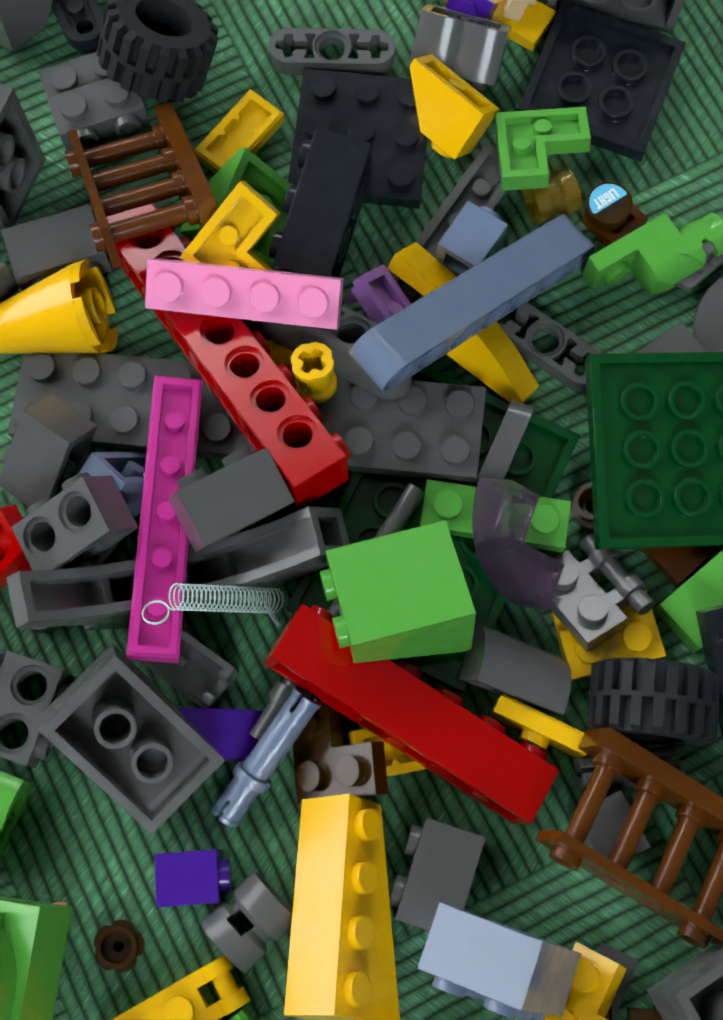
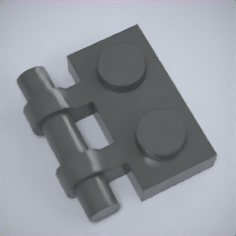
(585, 606)

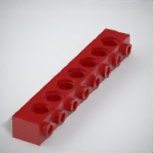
(305, 470)

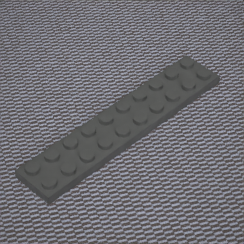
(419, 435)

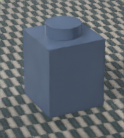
(471, 238)

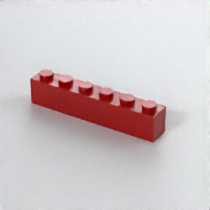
(415, 718)

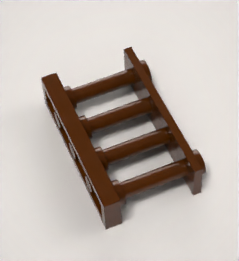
(176, 159)
(654, 782)

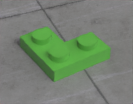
(530, 136)

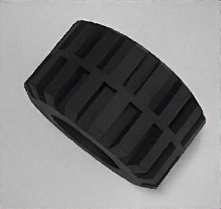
(157, 47)
(655, 700)

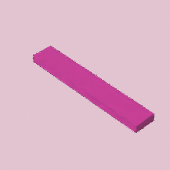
(161, 538)

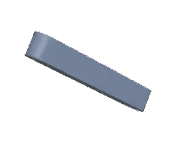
(470, 303)

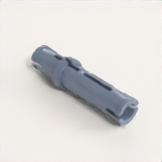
(255, 772)

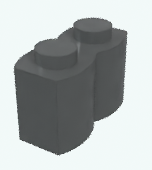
(462, 42)

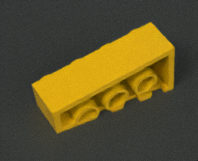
(341, 915)

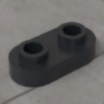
(76, 17)

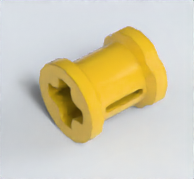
(314, 373)

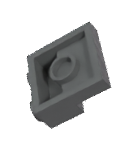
(90, 102)

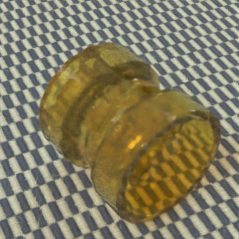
(560, 197)

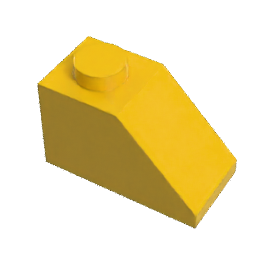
(448, 108)

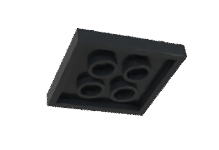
(610, 70)
(373, 111)

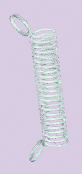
(268, 609)

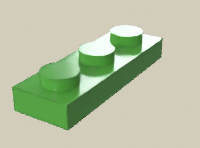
(455, 505)

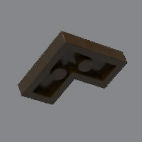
(329, 767)

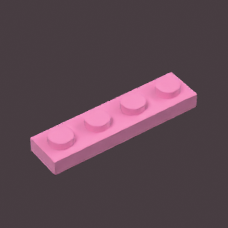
(244, 293)

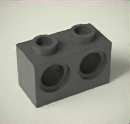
(62, 530)
(15, 707)

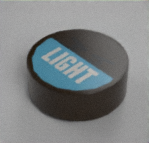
(608, 206)

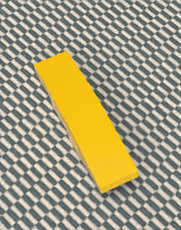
(486, 355)

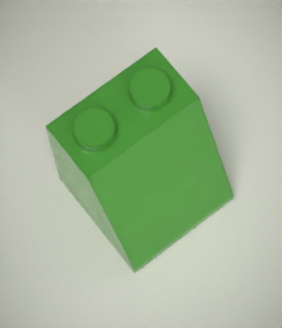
(400, 595)

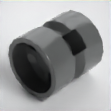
(265, 910)

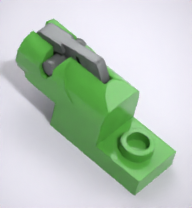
(661, 255)

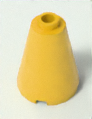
(60, 314)

